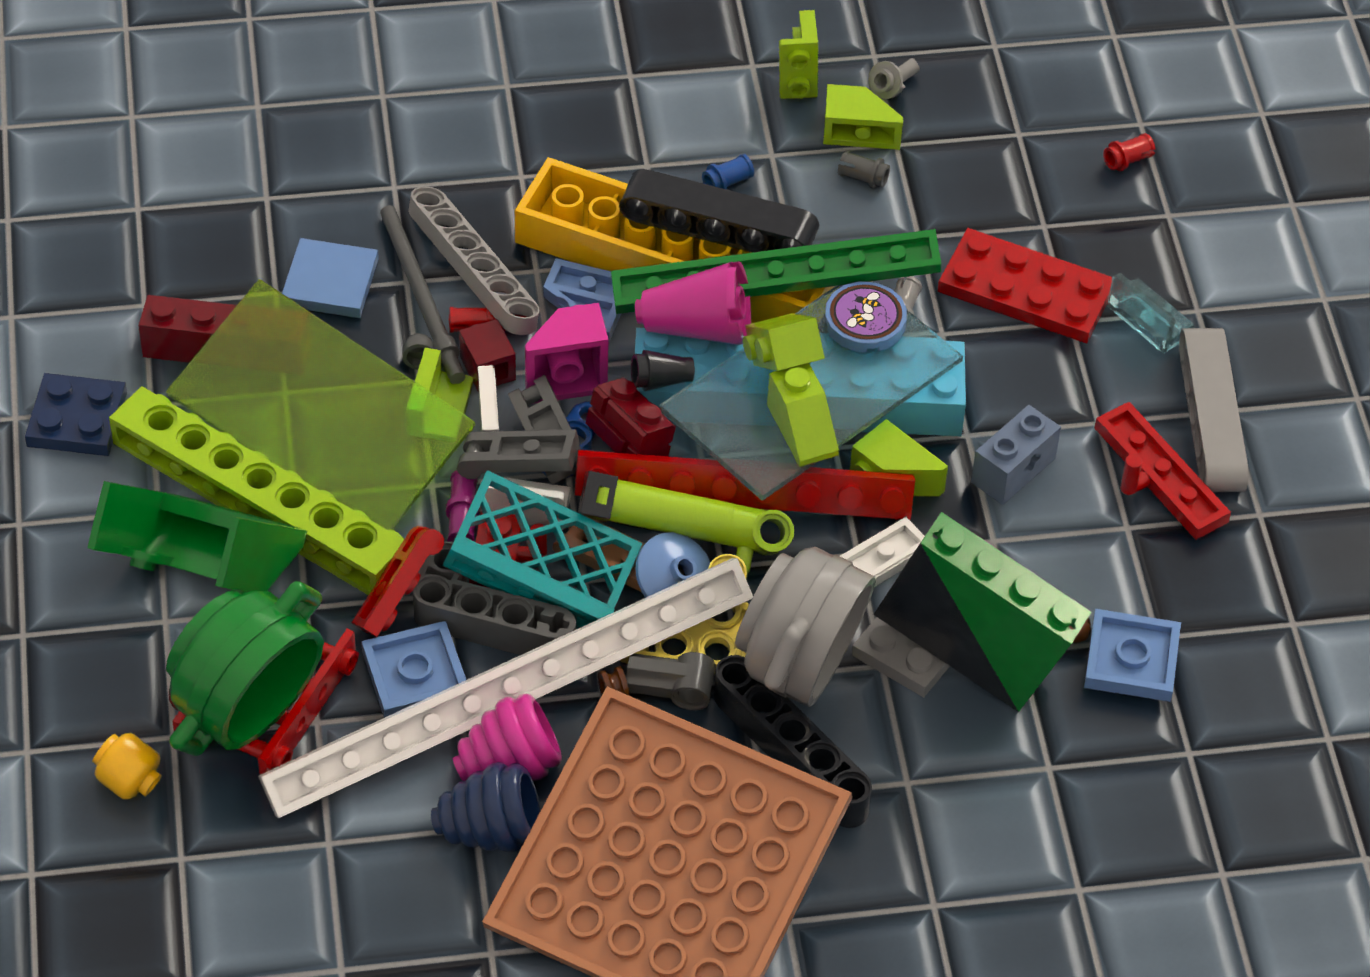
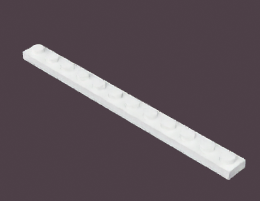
(531, 673)

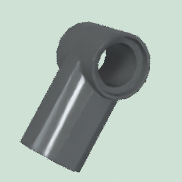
(683, 679)

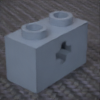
(1015, 454)

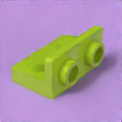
(799, 60)

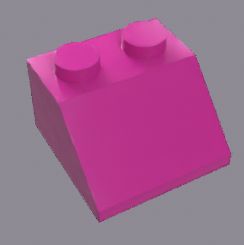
(569, 352)

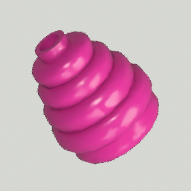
(510, 735)

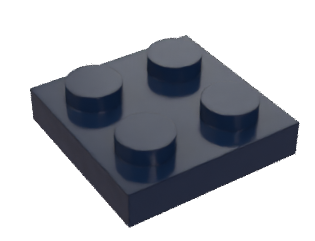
(74, 414)

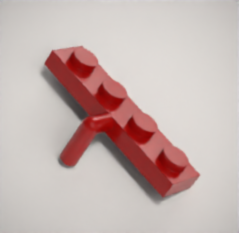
(1156, 465)

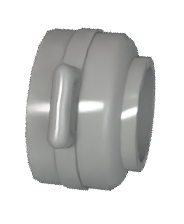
(803, 622)

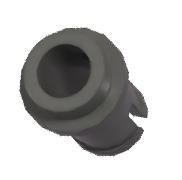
(865, 170)

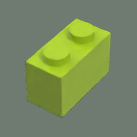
(783, 342)

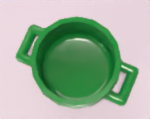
(242, 665)

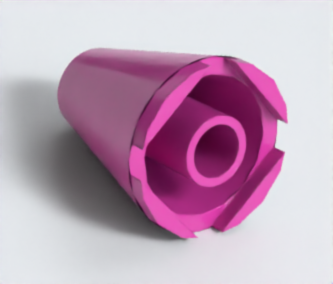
(699, 306)

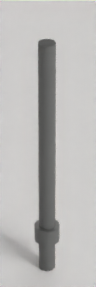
(423, 296)

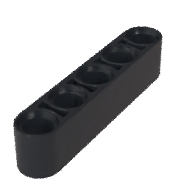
(715, 213)
(787, 722)

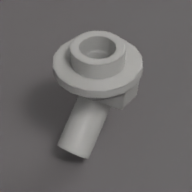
(887, 78)

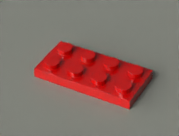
(1026, 285)

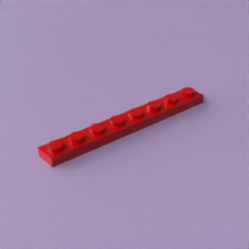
(812, 491)

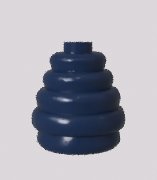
(489, 809)

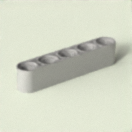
(1213, 409)

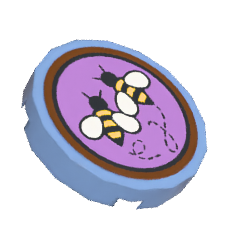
(865, 316)

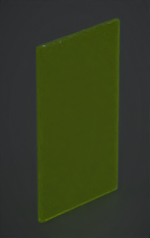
(321, 406)

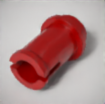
(1121, 154)

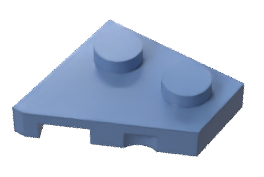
(581, 285)

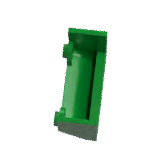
(193, 536)

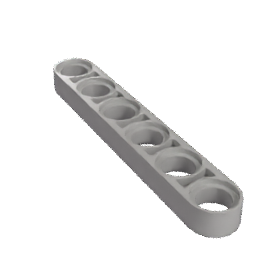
(477, 256)

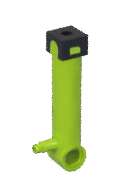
(697, 517)

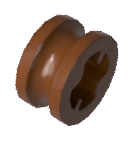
(614, 680)

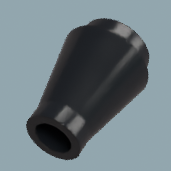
(658, 370)

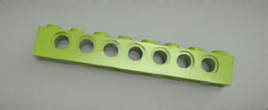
(248, 482)

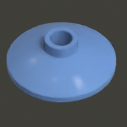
(660, 558)

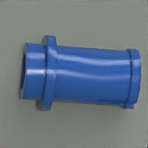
(728, 172)

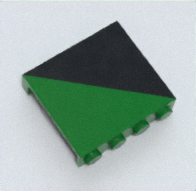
(981, 612)

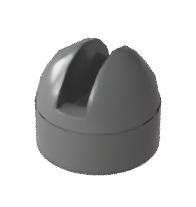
(414, 348)

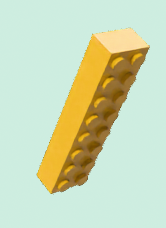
(580, 220)

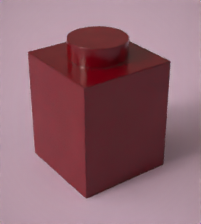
(485, 346)

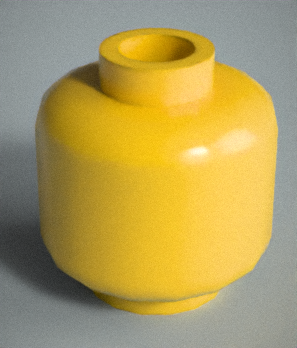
(127, 766)

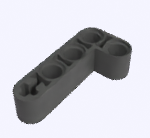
(450, 598)

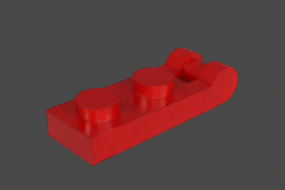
(397, 579)

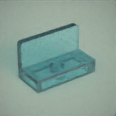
(1146, 312)

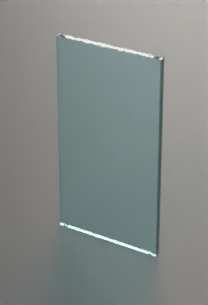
(730, 411)

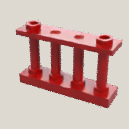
(338, 661)

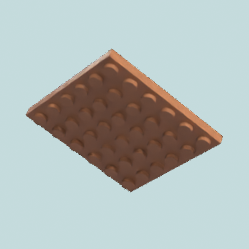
(666, 851)

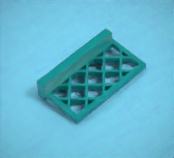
(509, 576)

